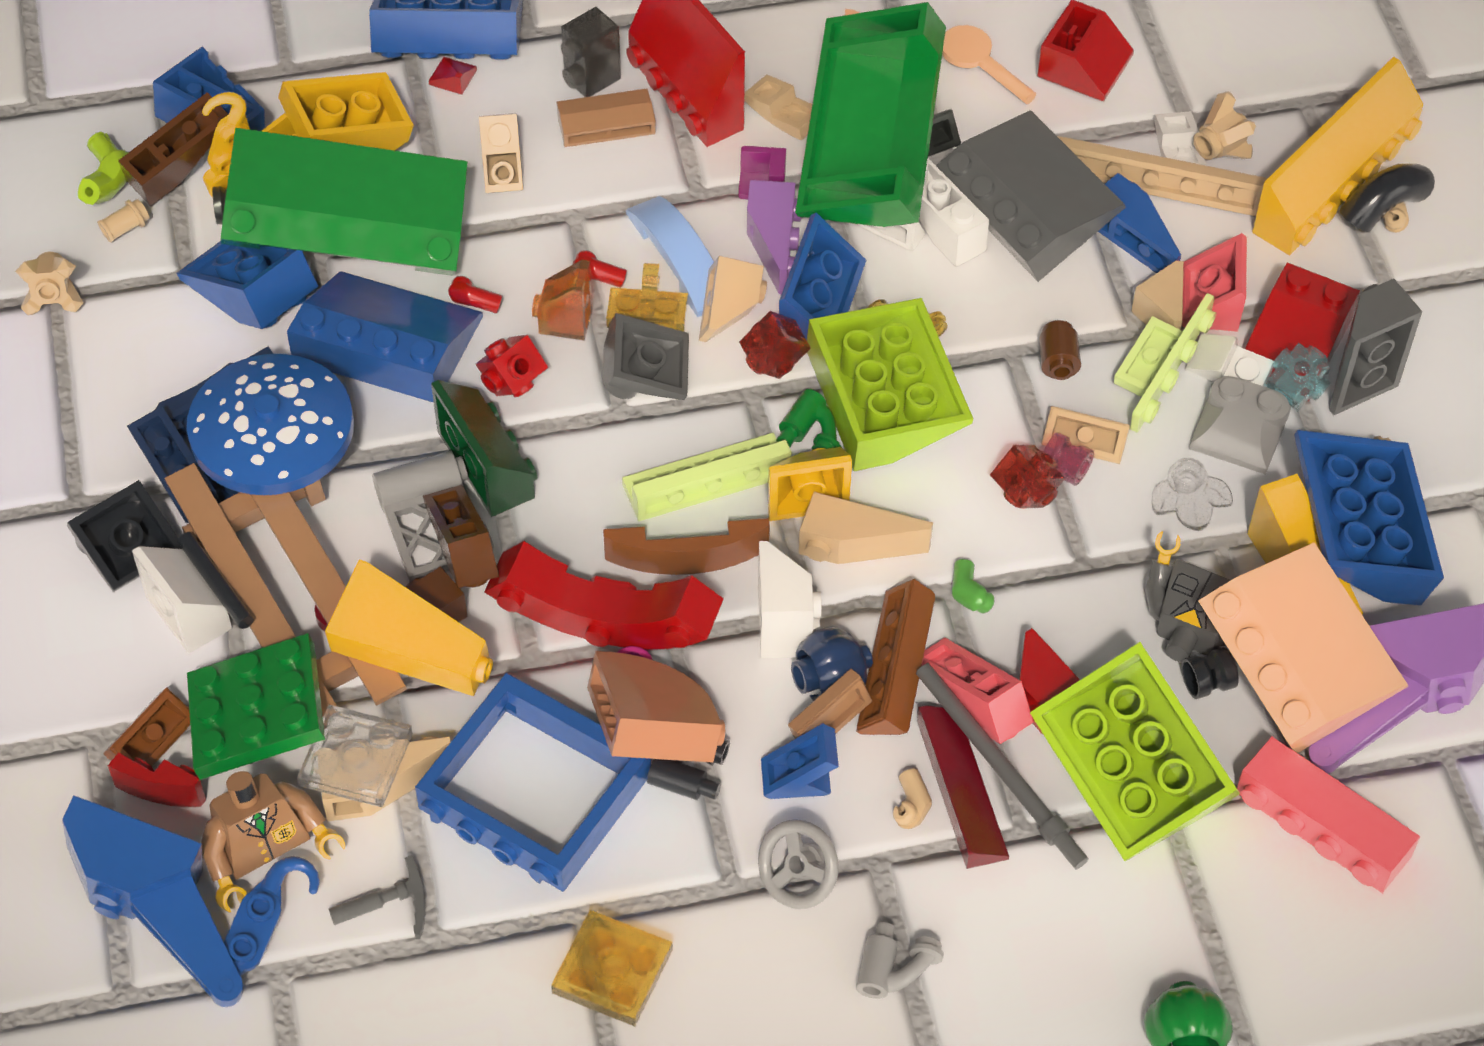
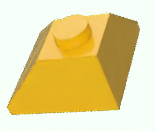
(798, 477)

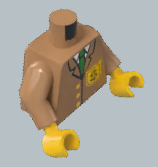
(255, 826)

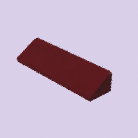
(961, 788)

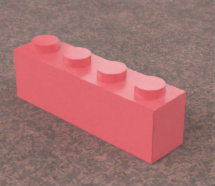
(1327, 815)

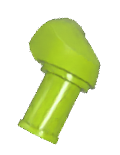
(109, 177)

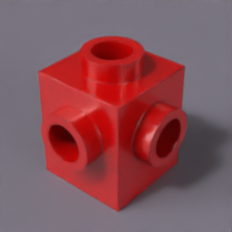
(511, 366)

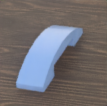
(676, 244)

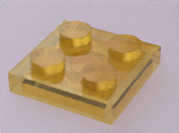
(612, 968)

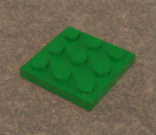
(254, 706)

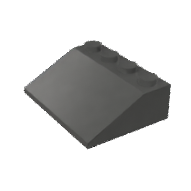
(1031, 191)

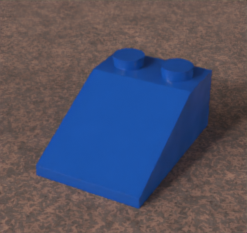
(251, 282)

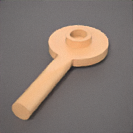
(971, 47)

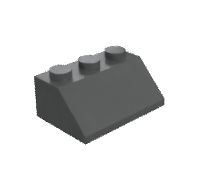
(1376, 345)

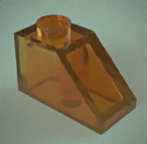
(565, 303)

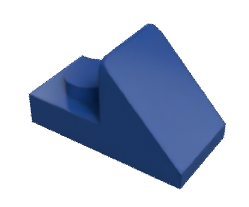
(801, 765)

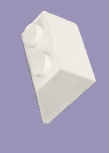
(181, 596)
(786, 603)

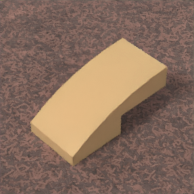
(780, 106)

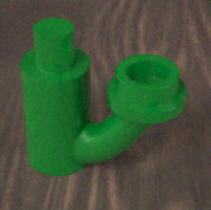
(801, 417)

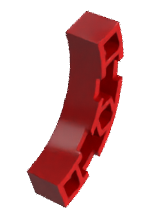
(603, 608)

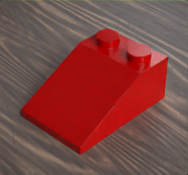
(1303, 311)

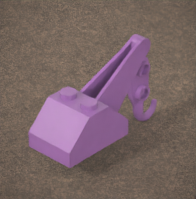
(1443, 669)

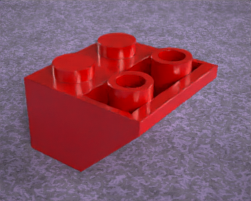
(1084, 51)

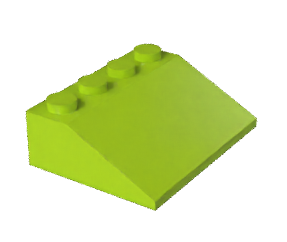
(886, 381)
(1134, 752)

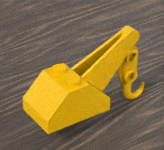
(334, 109)

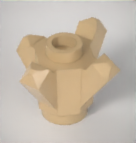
(1224, 131)
(49, 283)

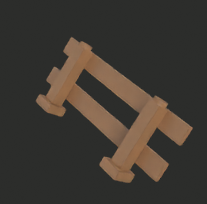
(215, 530)

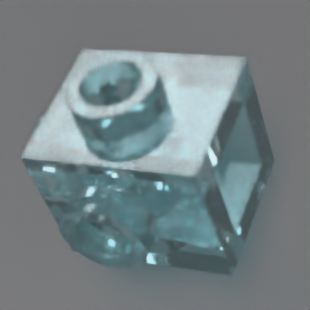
(1295, 387)

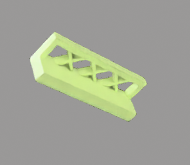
(704, 476)

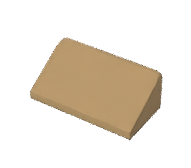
(1101, 435)

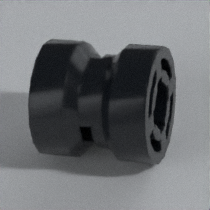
(1210, 673)

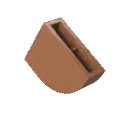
(652, 710)

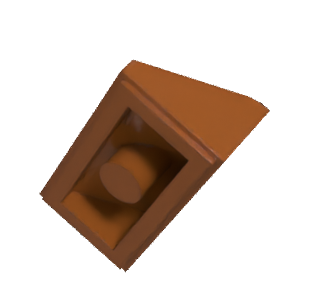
(152, 729)

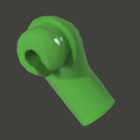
(968, 591)

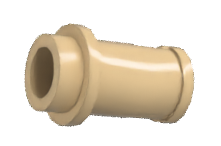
(123, 220)

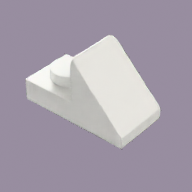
(1222, 357)

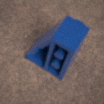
(191, 80)

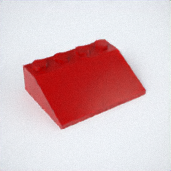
(691, 65)

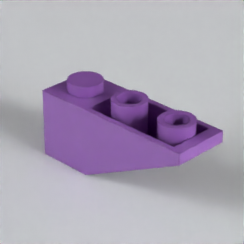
(771, 228)

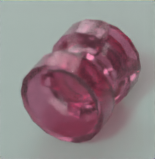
(1072, 460)

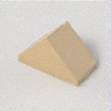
(1161, 296)

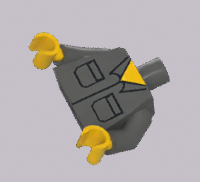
(1174, 602)

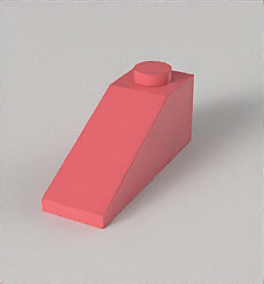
(985, 690)

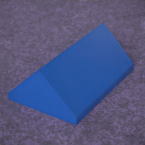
(821, 276)

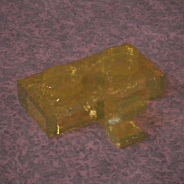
(649, 303)

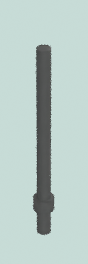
(1052, 827)

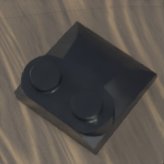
(116, 528)

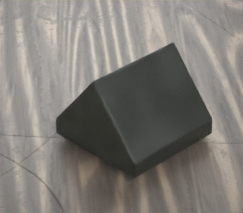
(943, 133)

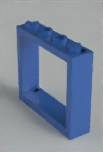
(506, 843)

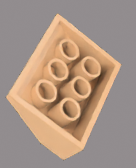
(1303, 645)

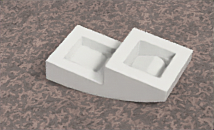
(1176, 136)

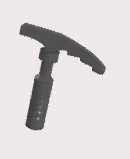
(376, 900)

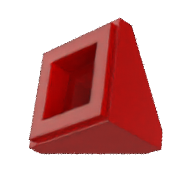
(452, 75)

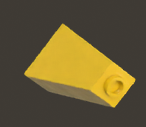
(1285, 522)
(405, 633)

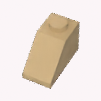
(730, 294)

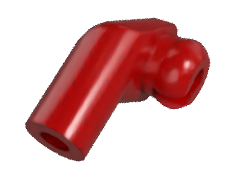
(601, 270)
(464, 293)

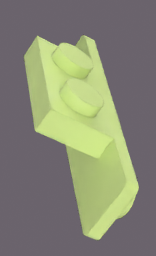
(1156, 357)

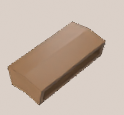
(606, 117)

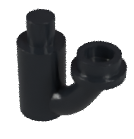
(685, 779)

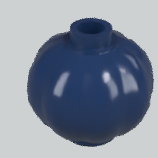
(826, 658)

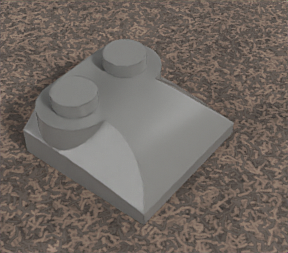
(1241, 423)

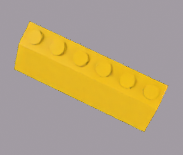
(1338, 159)

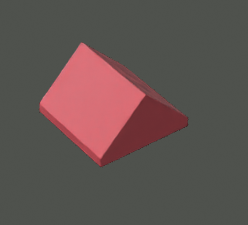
(1222, 274)

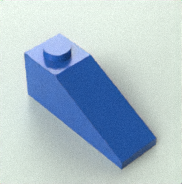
(1139, 227)

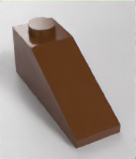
(171, 151)
(461, 537)

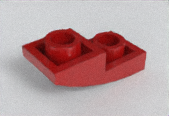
(164, 786)

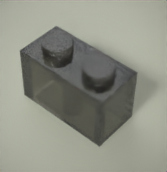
(591, 52)

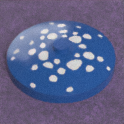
(270, 424)

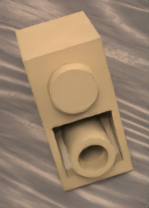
(500, 152)

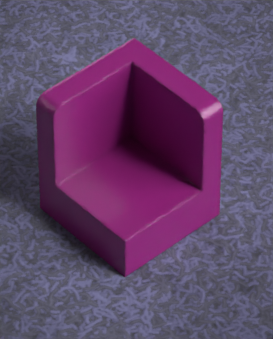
(761, 165)

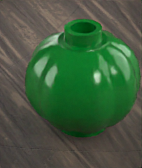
(1188, 1018)

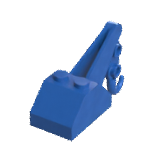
(154, 877)

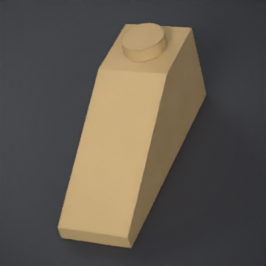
(855, 532)

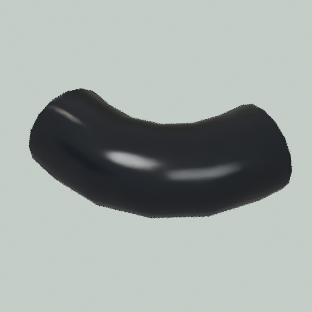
(1386, 191)

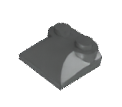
(645, 359)

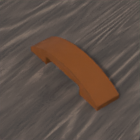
(685, 555)

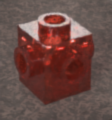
(774, 345)
(1028, 477)

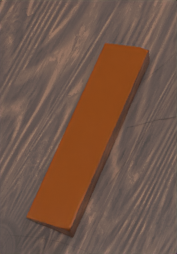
(896, 659)

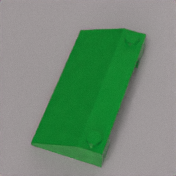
(872, 117)
(344, 200)

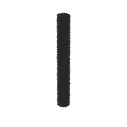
(215, 580)

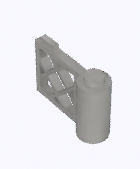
(402, 492)

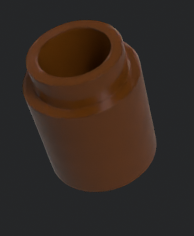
(1059, 350)

